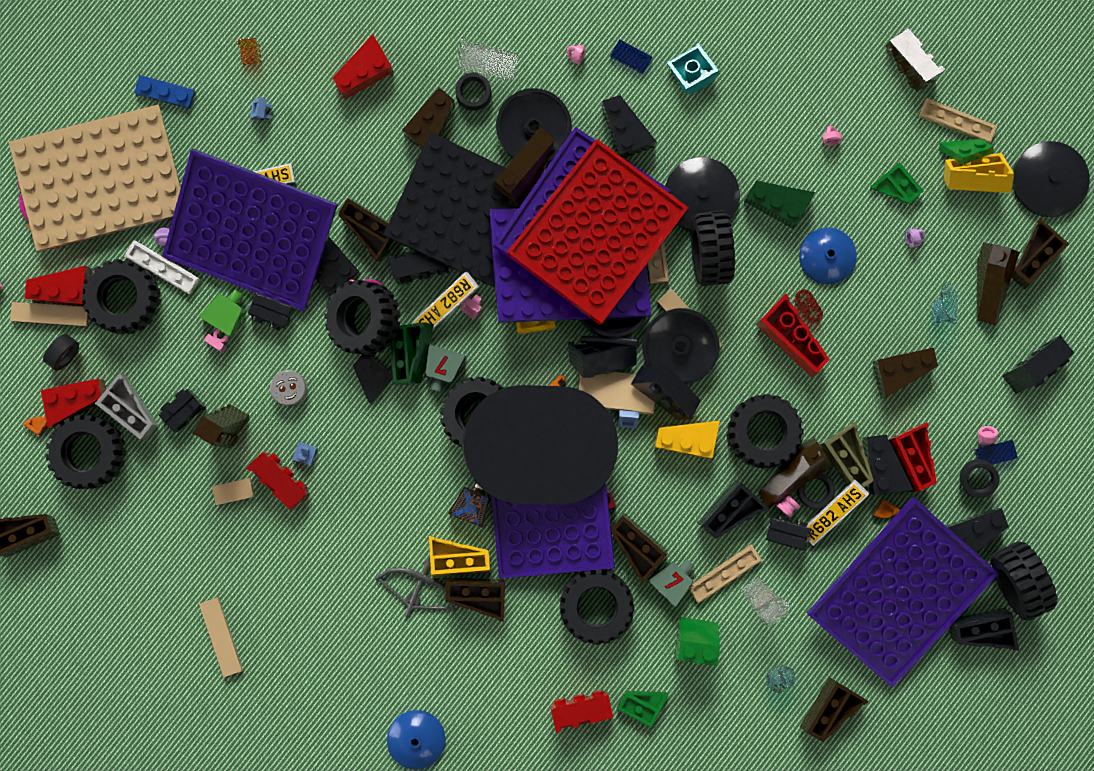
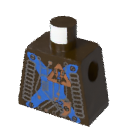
(471, 505)

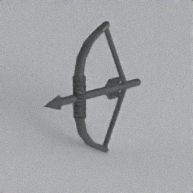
(413, 598)

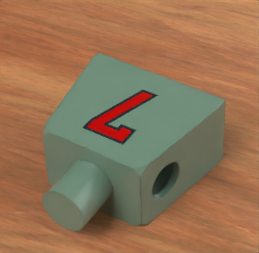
(443, 366)
(673, 581)

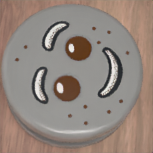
(288, 388)

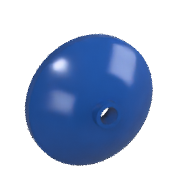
(819, 265)
(419, 726)

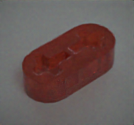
(812, 303)

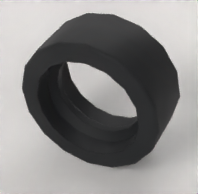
(473, 106)
(61, 352)
(987, 490)
(827, 499)

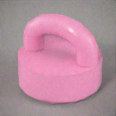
(578, 54)
(832, 137)
(987, 435)

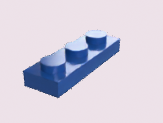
(164, 91)

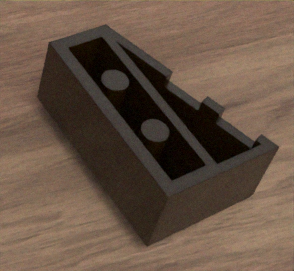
(1039, 252)

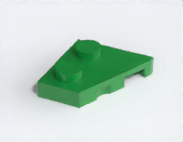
(966, 150)
(898, 184)
(642, 705)

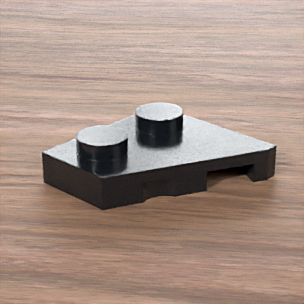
(371, 376)

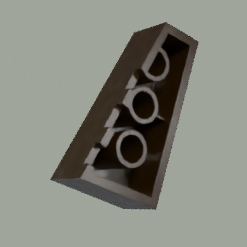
(221, 426)

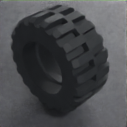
(712, 248)
(97, 290)
(342, 312)
(458, 402)
(790, 425)
(61, 447)
(1024, 580)
(623, 606)

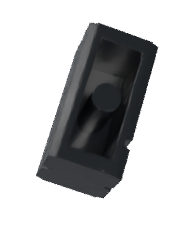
(270, 311)
(181, 410)
(788, 533)

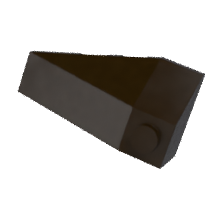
(525, 168)
(994, 275)
(795, 473)

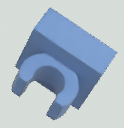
(258, 109)
(628, 419)
(305, 453)

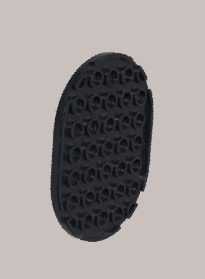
(540, 444)

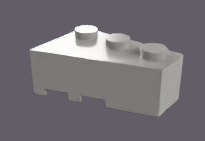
(127, 407)

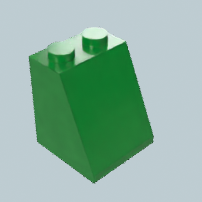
(697, 641)

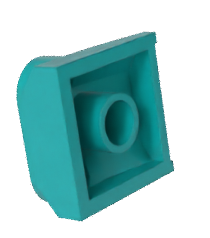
(693, 69)

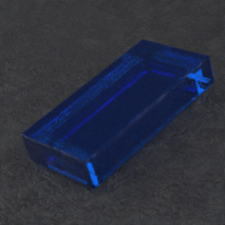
(631, 56)
(997, 452)

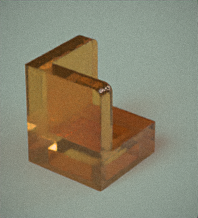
(249, 51)

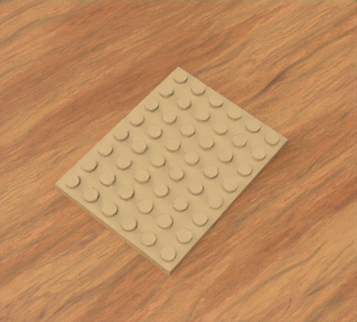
(96, 177)

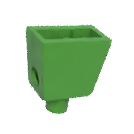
(225, 313)

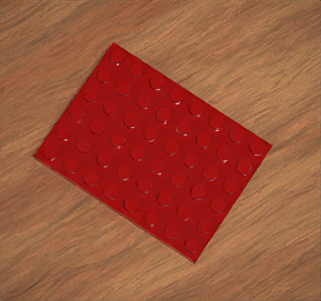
(597, 231)

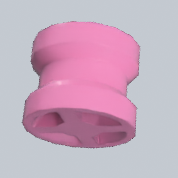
(788, 506)

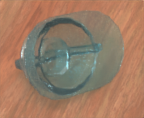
(946, 305)

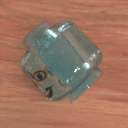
(780, 678)

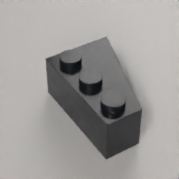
(415, 266)

